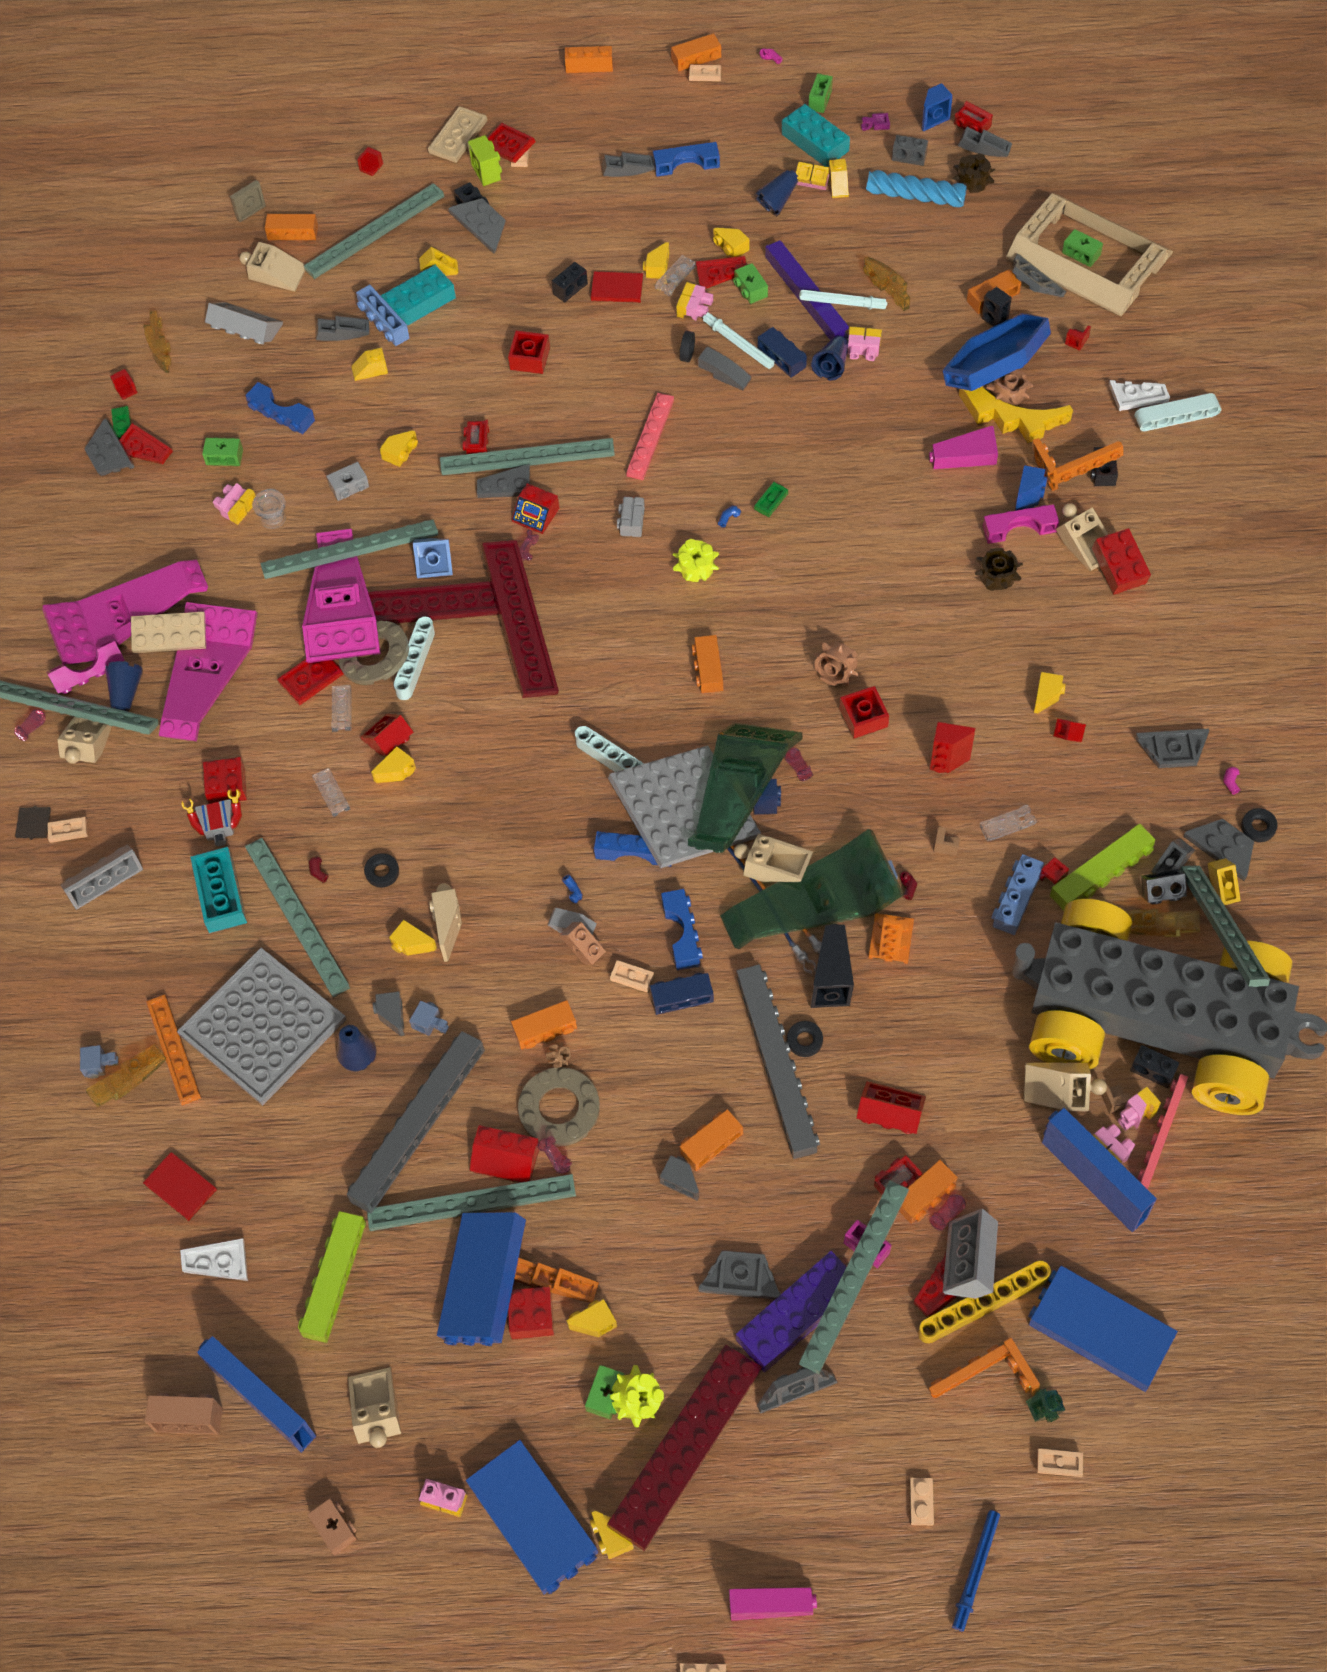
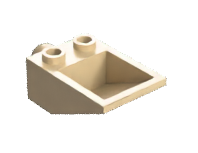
(273, 267)
(1081, 540)
(83, 740)
(773, 860)
(447, 916)
(1054, 1085)
(374, 1407)

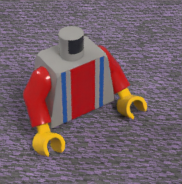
(216, 819)

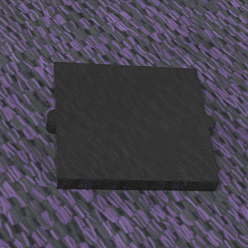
(33, 822)

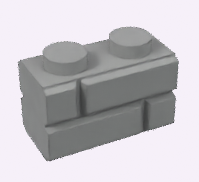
(631, 516)

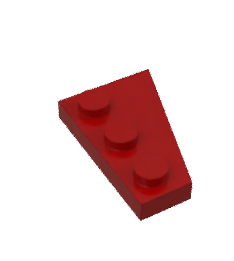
(718, 270)
(144, 446)
(931, 1296)

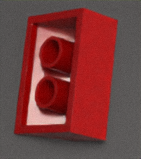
(951, 747)
(891, 1107)
(504, 1154)

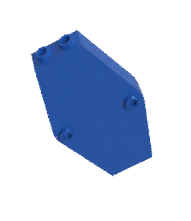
(996, 352)

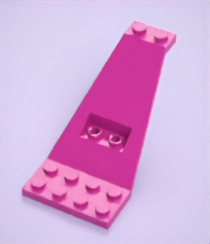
(87, 623)
(342, 626)
(196, 688)

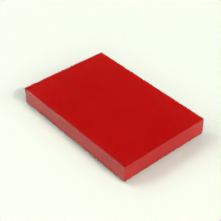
(510, 142)
(617, 287)
(309, 679)
(179, 1186)

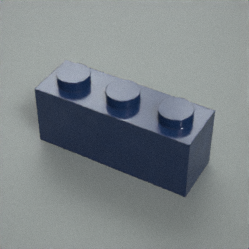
(782, 351)
(681, 993)

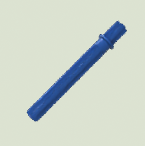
(974, 1576)

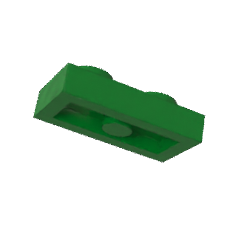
(121, 420)
(771, 499)

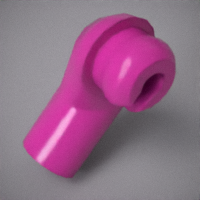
(770, 54)
(1229, 779)

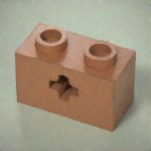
(582, 943)
(334, 1539)

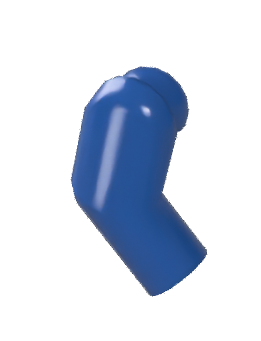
(726, 514)
(573, 887)

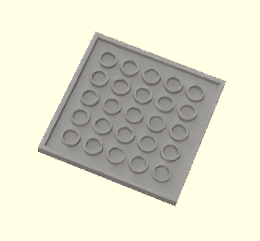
(667, 803)
(261, 1026)

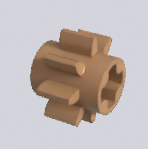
(558, 1055)

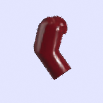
(314, 869)
(909, 883)

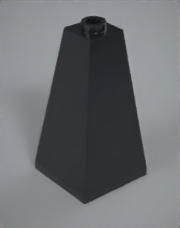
(833, 975)

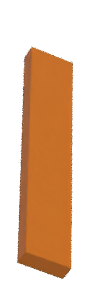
(173, 1050)

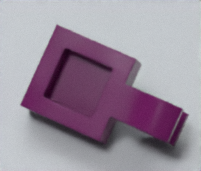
(877, 121)

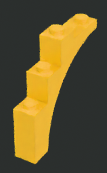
(1008, 417)

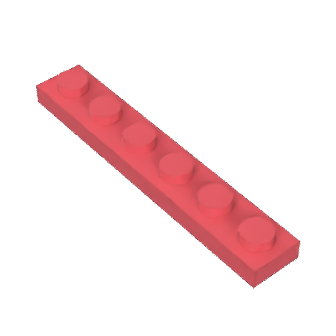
(650, 436)
(1164, 1123)

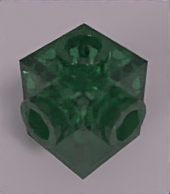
(1046, 1405)

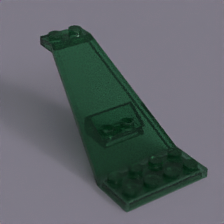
(738, 775)
(852, 879)

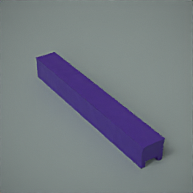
(797, 280)

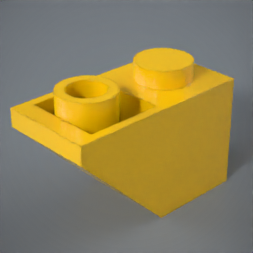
(732, 241)
(398, 447)
(594, 1320)
(610, 1542)

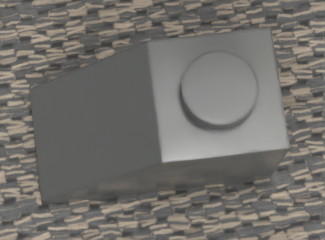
(1174, 856)
(390, 1011)
(679, 1177)

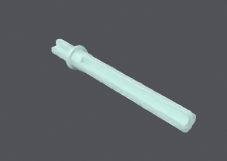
(842, 299)
(718, 325)

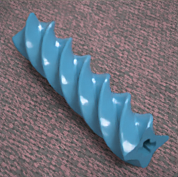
(911, 188)

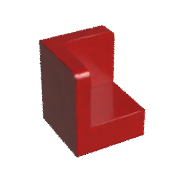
(370, 161)
(1077, 338)
(123, 384)
(1069, 730)
(1054, 871)

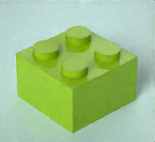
(484, 160)

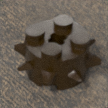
(974, 172)
(998, 569)

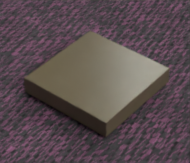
(248, 201)

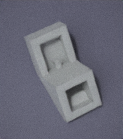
(563, 918)

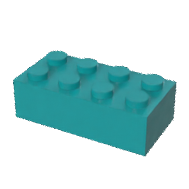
(815, 135)
(420, 295)
(218, 890)

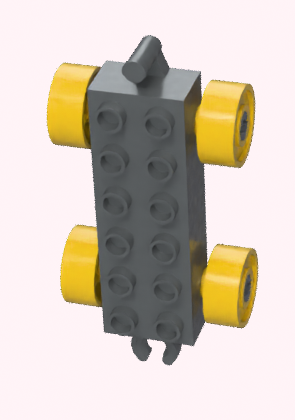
(1200, 1009)

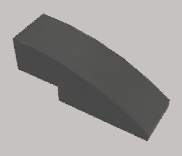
(984, 143)
(626, 165)
(341, 328)
(723, 368)

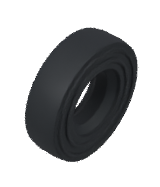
(687, 346)
(1262, 814)
(381, 881)
(801, 1050)

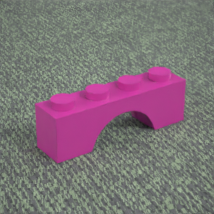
(1041, 519)
(65, 678)

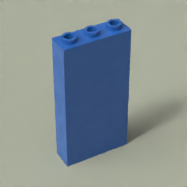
(1098, 1169)
(481, 1278)
(1102, 1328)
(256, 1394)
(532, 1517)

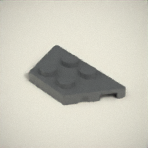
(481, 221)
(1035, 278)
(107, 451)
(1173, 748)
(1223, 841)
(741, 1276)
(793, 1387)

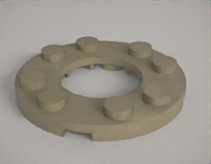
(388, 666)
(568, 1132)

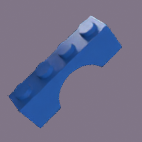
(702, 154)
(295, 417)
(614, 845)
(685, 950)

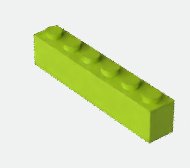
(1103, 867)
(332, 1277)

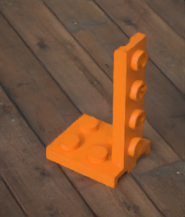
(1073, 468)
(891, 938)
(977, 1365)

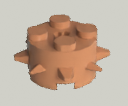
(1011, 387)
(836, 663)

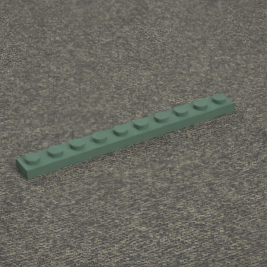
(373, 231)
(524, 456)
(348, 549)
(77, 708)
(297, 917)
(1225, 927)
(471, 1202)
(853, 1277)

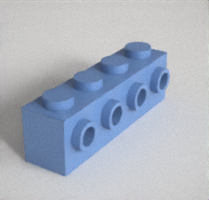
(382, 315)
(1017, 895)

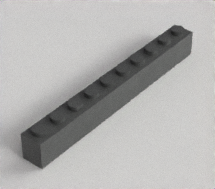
(777, 1063)
(415, 1122)

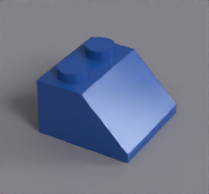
(936, 107)
(1031, 487)

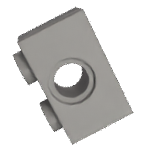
(347, 481)

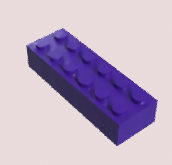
(791, 1314)

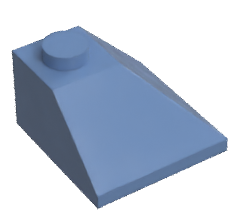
(432, 557)

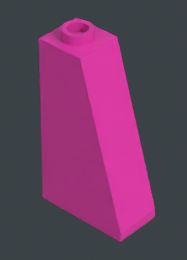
(967, 450)
(771, 1603)

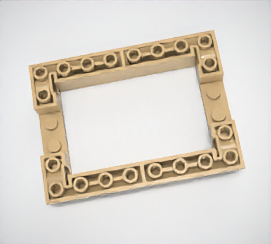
(1077, 278)

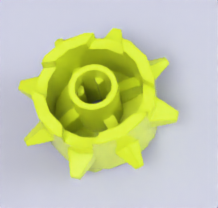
(695, 560)
(636, 1396)

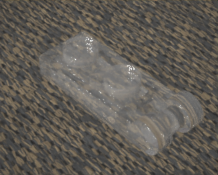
(675, 275)
(341, 708)
(330, 792)
(1007, 823)

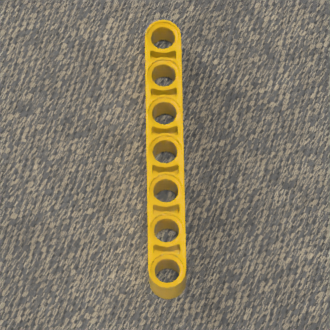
(977, 1309)

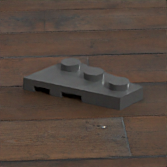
(504, 484)

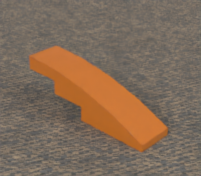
(559, 1281)

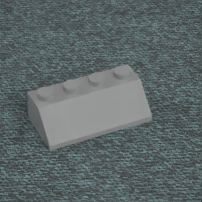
(242, 321)
(102, 876)
(971, 1255)

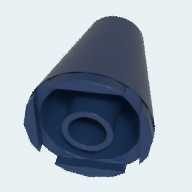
(777, 191)
(831, 359)
(122, 684)
(355, 1049)

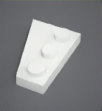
(1135, 395)
(217, 1260)

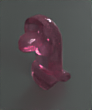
(525, 546)
(32, 722)
(796, 761)
(559, 1161)
(950, 1209)

